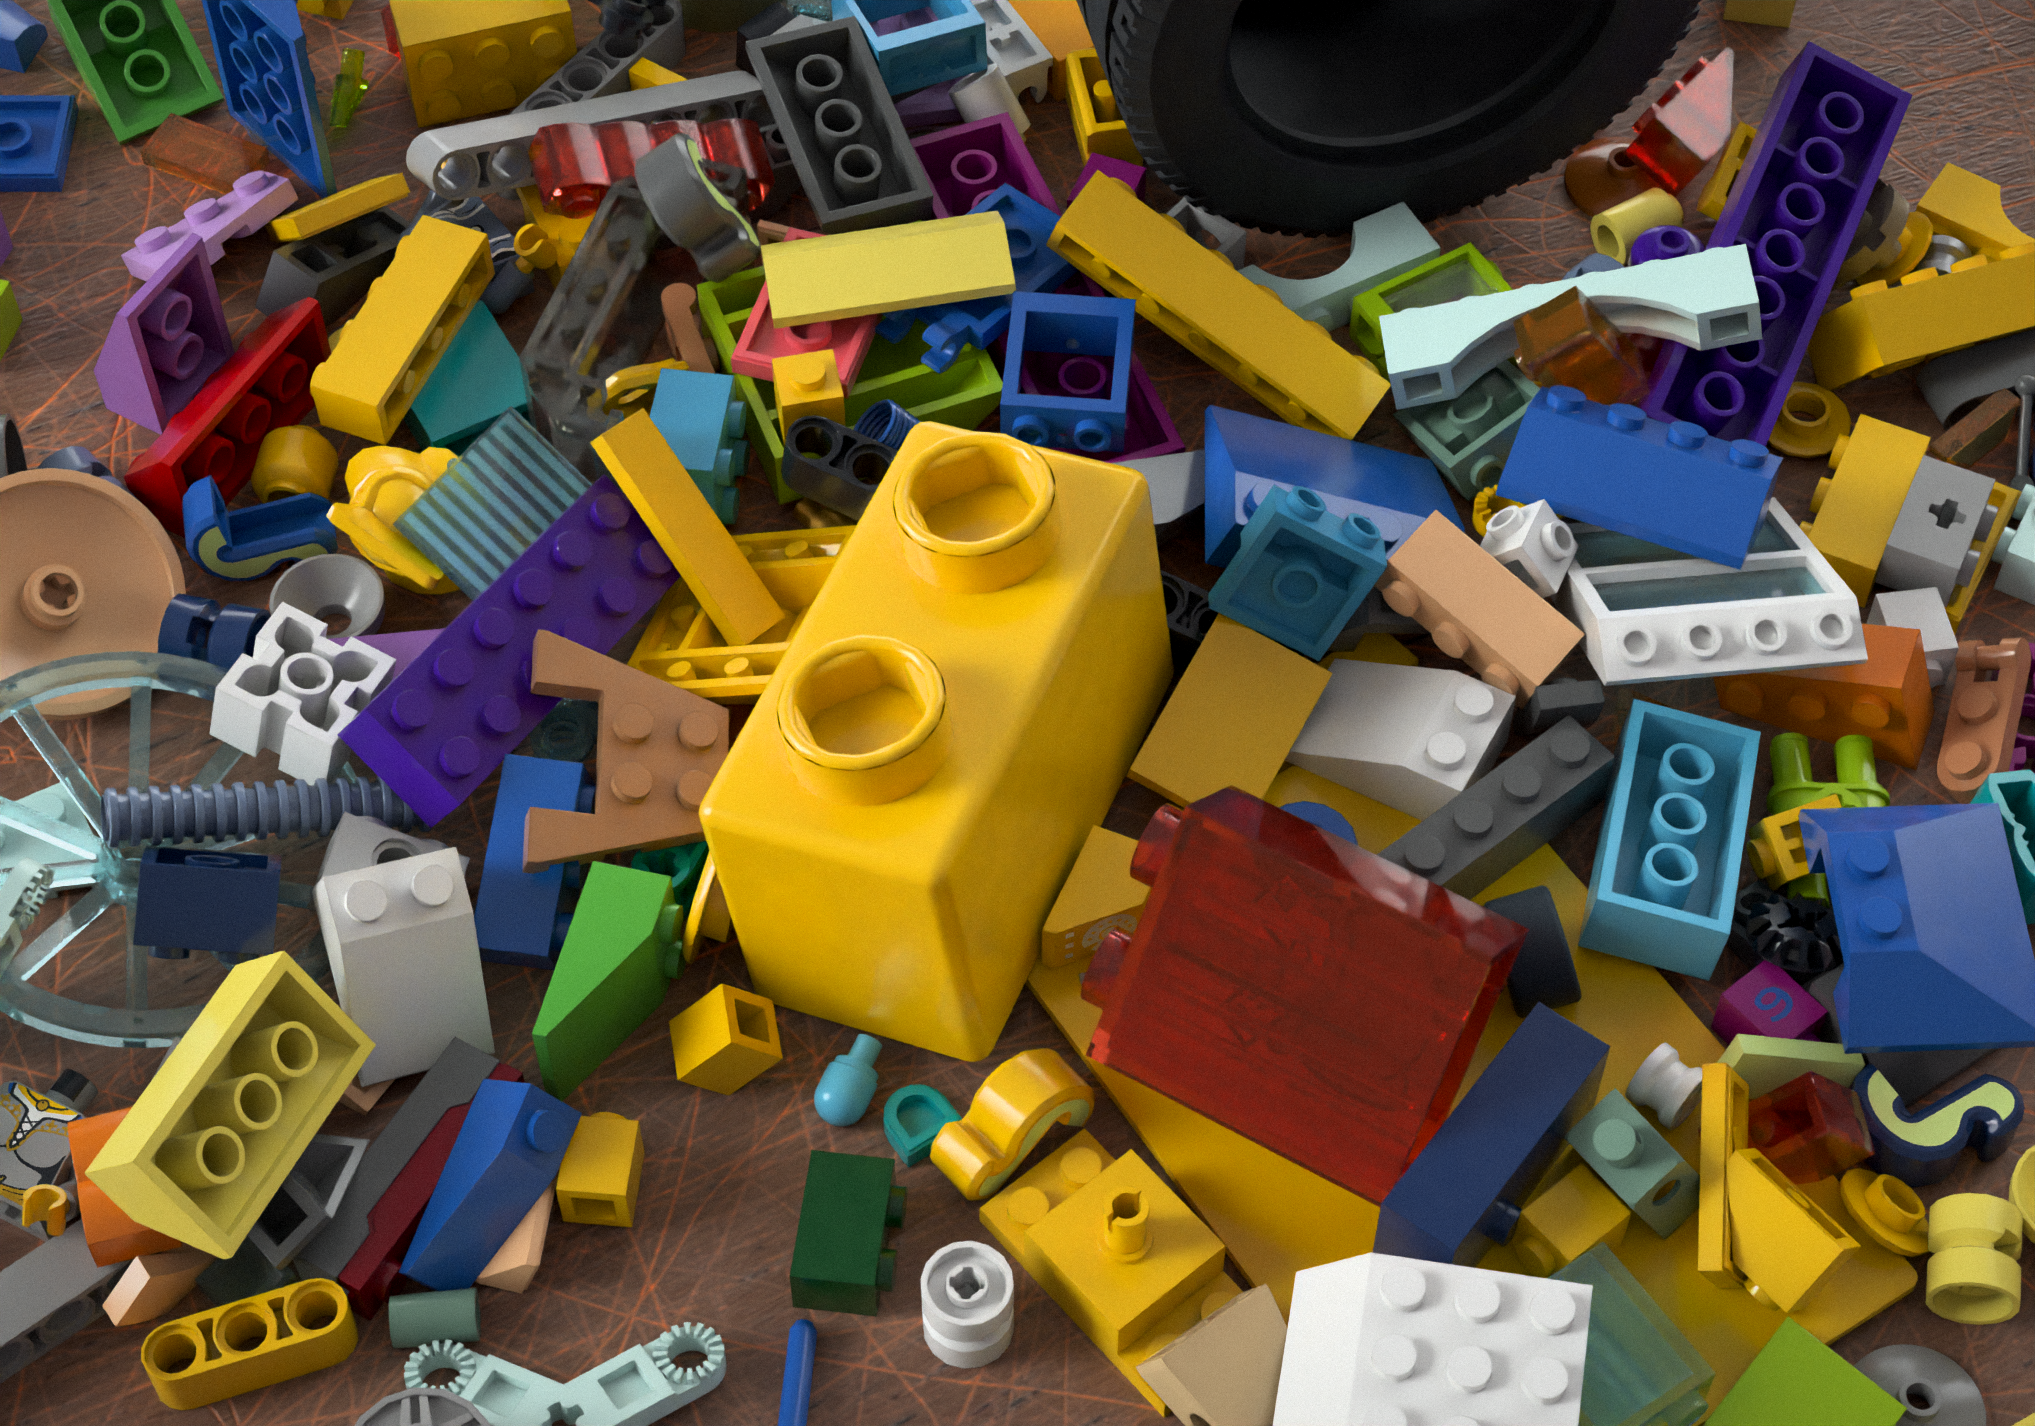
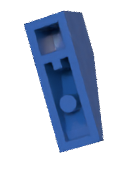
(489, 1182)

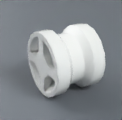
(1666, 1086)

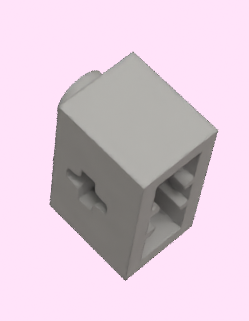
(1936, 529)

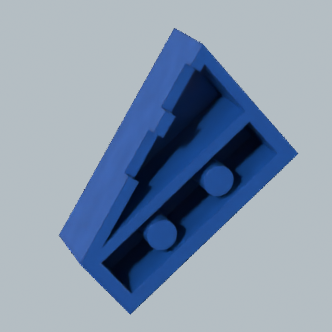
(520, 914)

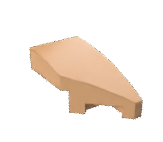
(155, 1284)

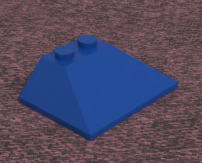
(1925, 927)

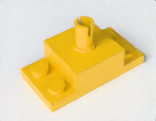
(1112, 1251)

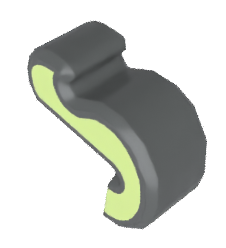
(694, 210)

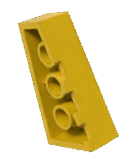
(1924, 317)

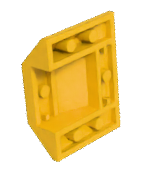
(690, 651)

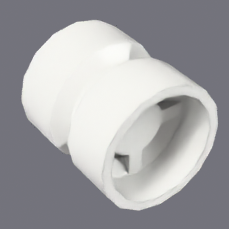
(967, 1304)

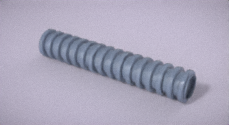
(248, 811)

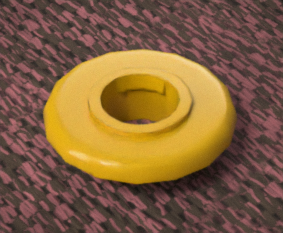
(1914, 241)
(1813, 437)
(1886, 1211)

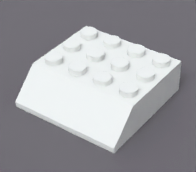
(1431, 1346)

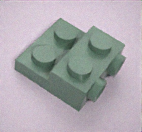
(1472, 433)

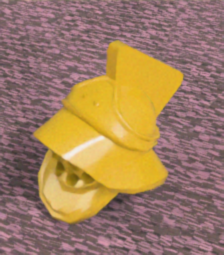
(381, 488)

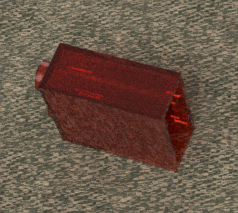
(1297, 988)

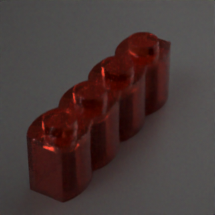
(581, 161)

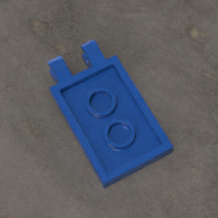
(985, 319)

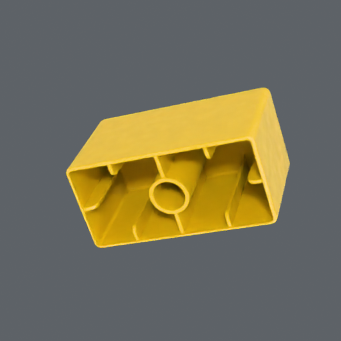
(943, 738)

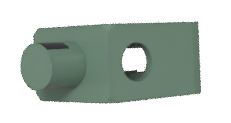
(1637, 1163)

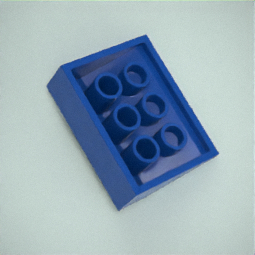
(270, 75)
(1254, 453)

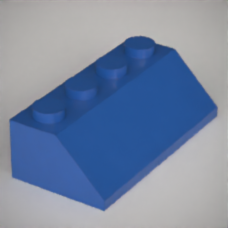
(1641, 475)

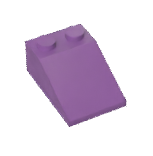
(165, 341)

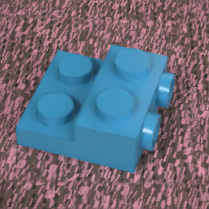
(1300, 571)

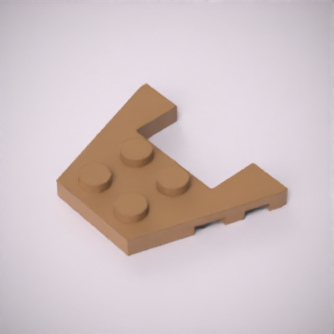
(651, 765)

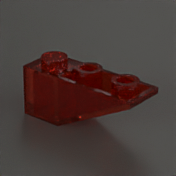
(1686, 124)

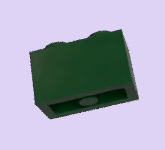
(845, 1233)

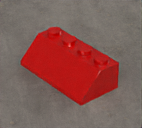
(238, 406)

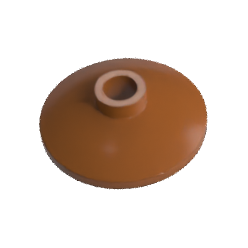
(1604, 176)

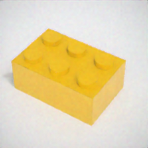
(478, 53)

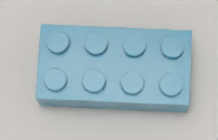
(1671, 840)

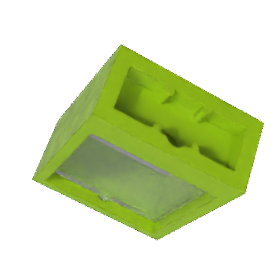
(1437, 282)

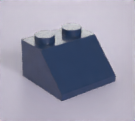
(207, 903)

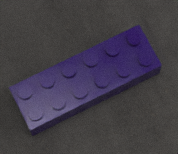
(470, 689)

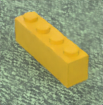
(402, 329)

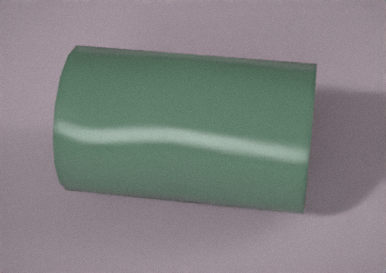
(434, 1316)

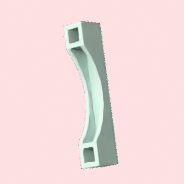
(1690, 299)

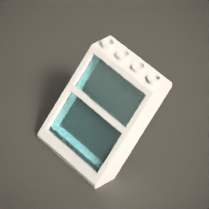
(1686, 617)

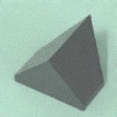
(307, 1197)

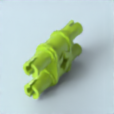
(1795, 787)

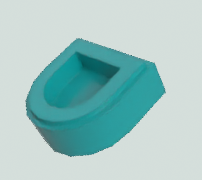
(914, 1119)

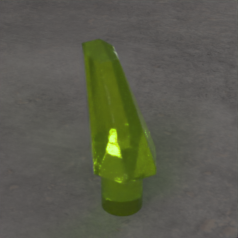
(347, 87)

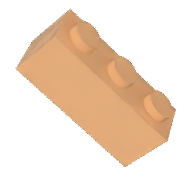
(1477, 609)

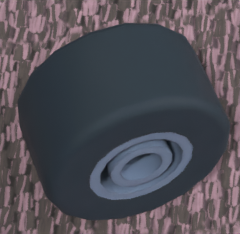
(1544, 964)

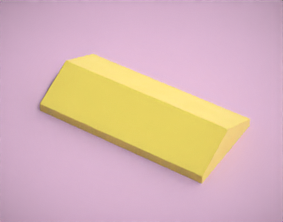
(888, 269)

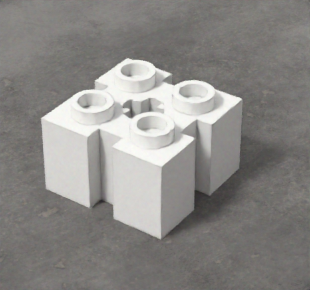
(298, 694)

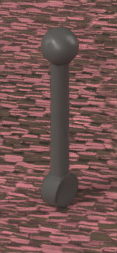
(2026, 389)

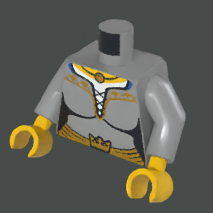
(36, 1155)

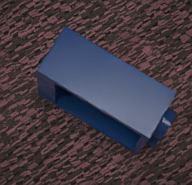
(1075, 327)

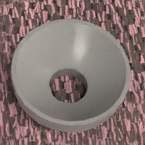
(334, 586)

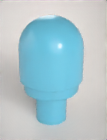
(848, 1083)

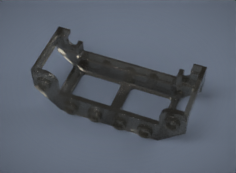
(607, 317)

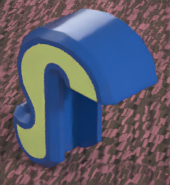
(254, 538)

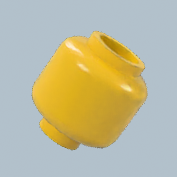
(294, 463)

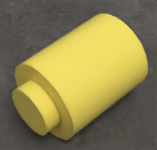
(1619, 226)

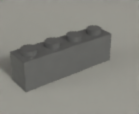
(1508, 812)

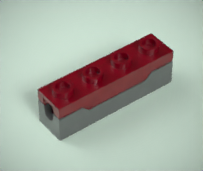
(396, 1181)

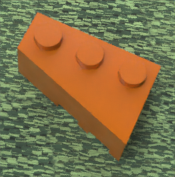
(1878, 699)

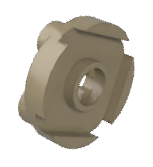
(1876, 235)

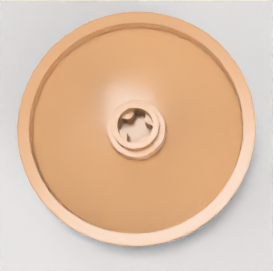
(79, 577)

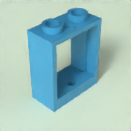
(922, 53)

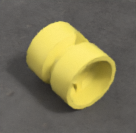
(1975, 1258)

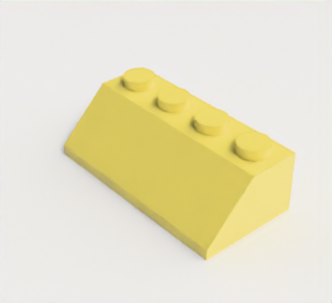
(232, 1107)

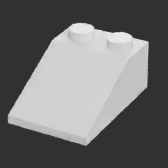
(1404, 733)
(405, 960)

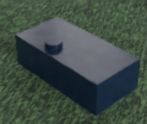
(1494, 1145)

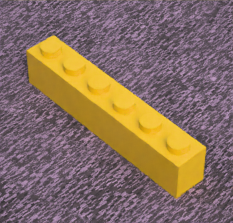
(1216, 310)

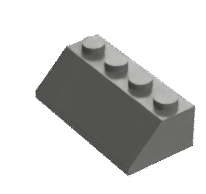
(841, 127)

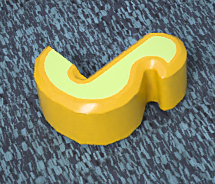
(1009, 1119)

